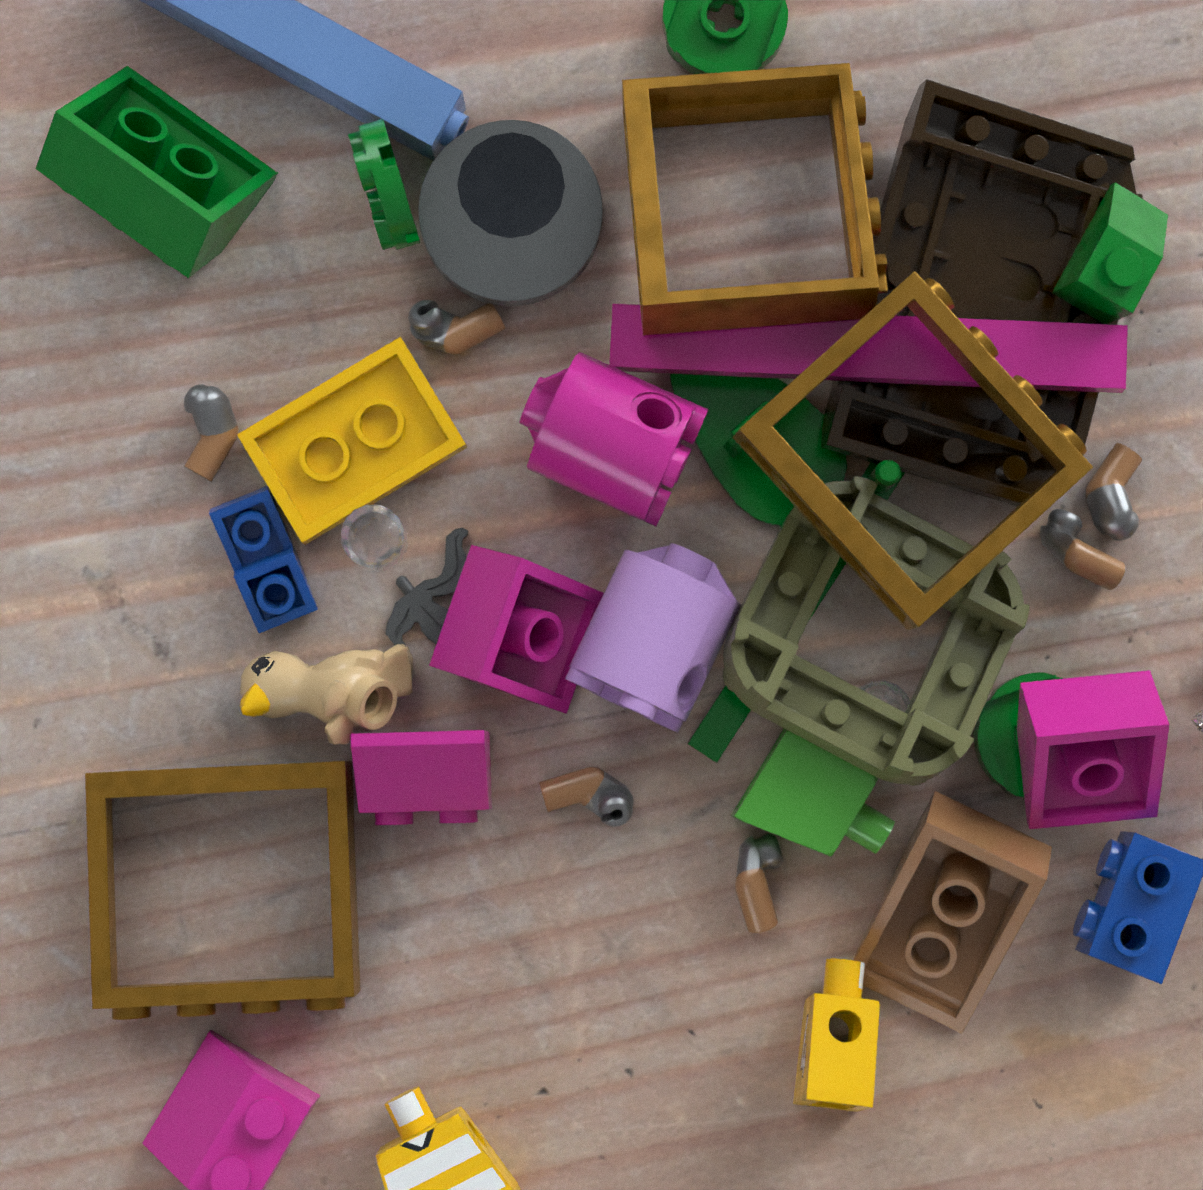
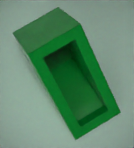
(1115, 257)

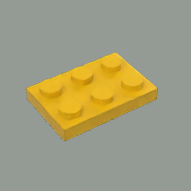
(352, 440)

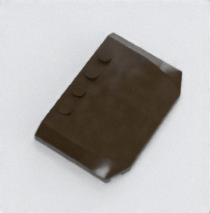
(993, 215)

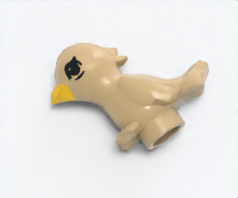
(340, 690)

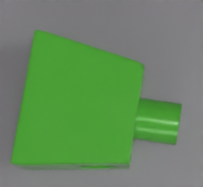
(812, 798)

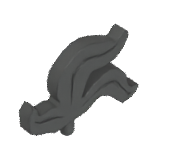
(418, 601)

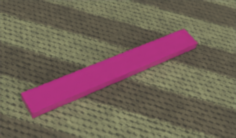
(901, 352)

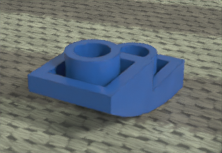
(263, 559)

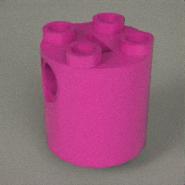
(610, 436)

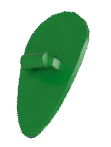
(732, 404)

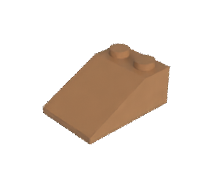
(951, 911)

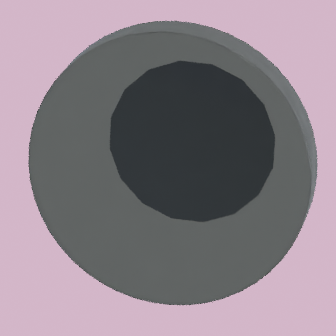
(510, 212)

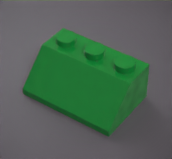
(154, 169)

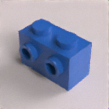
(1148, 909)

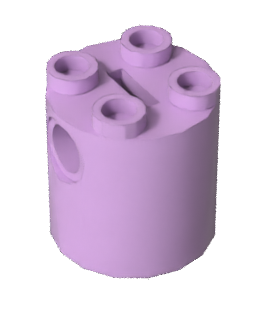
(656, 633)

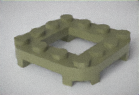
(838, 715)

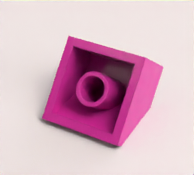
(515, 627)
(1091, 749)
(422, 773)
(228, 1119)

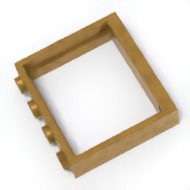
(740, 98)
(838, 525)
(254, 994)

